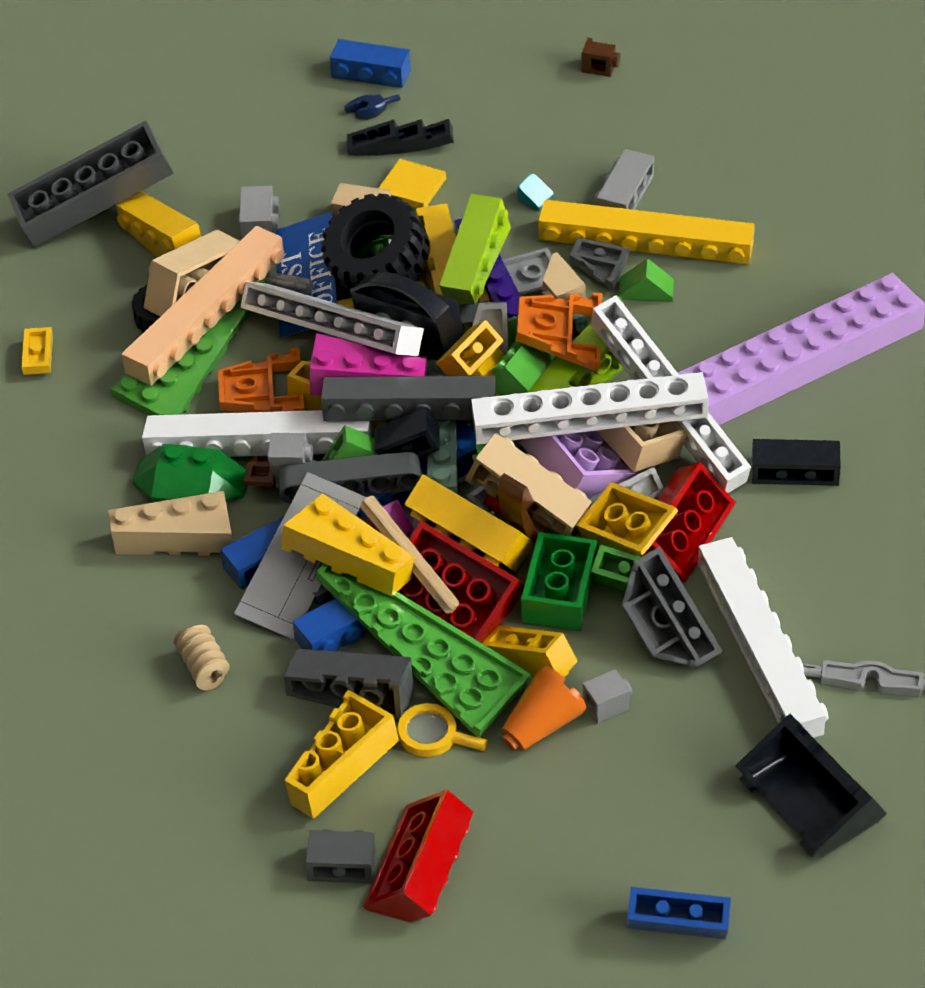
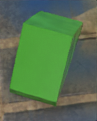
(646, 283)

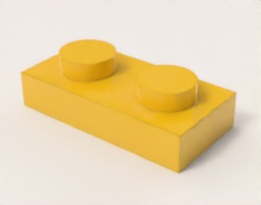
(37, 350)

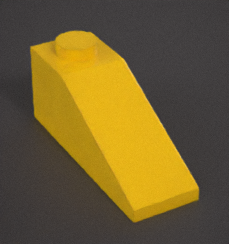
(532, 648)

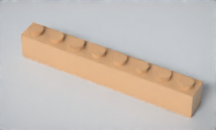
(202, 306)

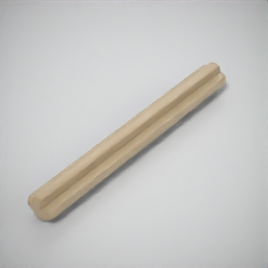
(421, 568)

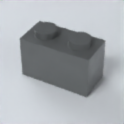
(340, 856)

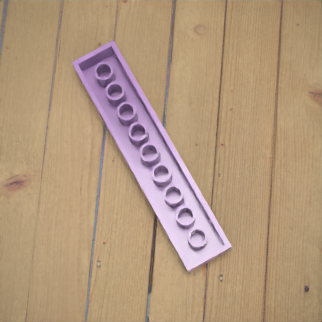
(809, 347)

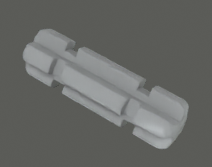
(290, 282)

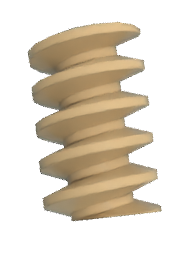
(202, 656)

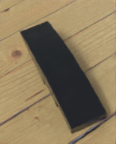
(393, 139)

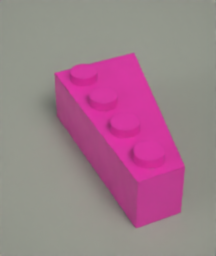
(350, 359)

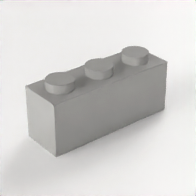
(627, 181)

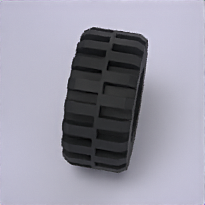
(365, 221)

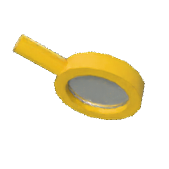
(432, 730)

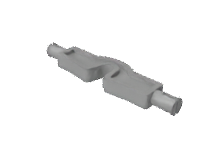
(854, 677)

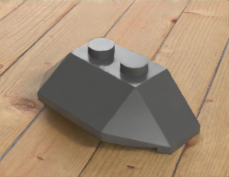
(666, 613)

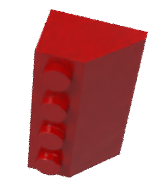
(700, 514)
(419, 857)

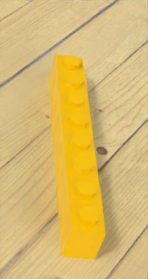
(648, 231)

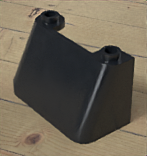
(808, 788)

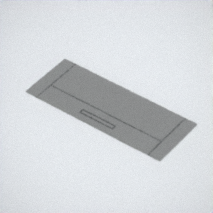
(285, 580)

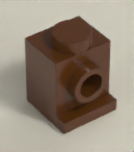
(599, 58)

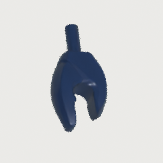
(369, 105)

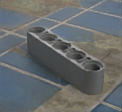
(359, 474)

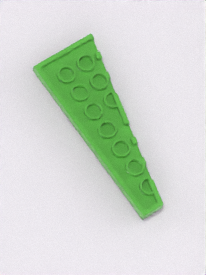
(185, 377)
(448, 662)

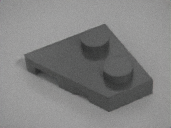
(599, 260)

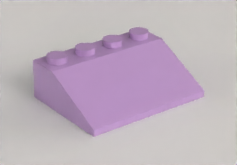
(580, 459)

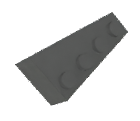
(327, 676)

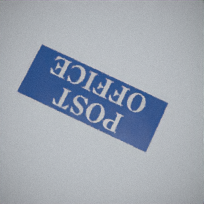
(305, 260)

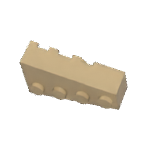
(183, 267)
(554, 503)
(172, 526)

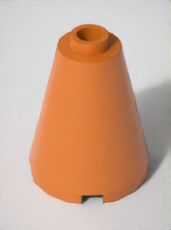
(542, 710)

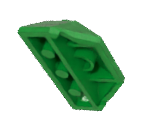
(188, 471)

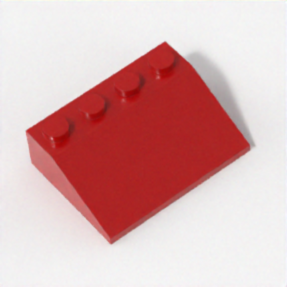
(483, 589)

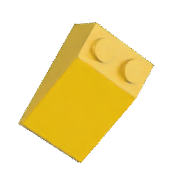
(625, 520)

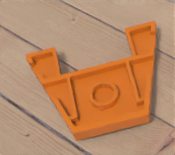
(547, 326)
(251, 388)

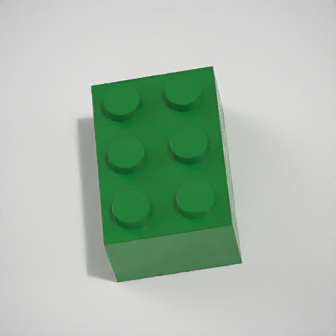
(559, 581)

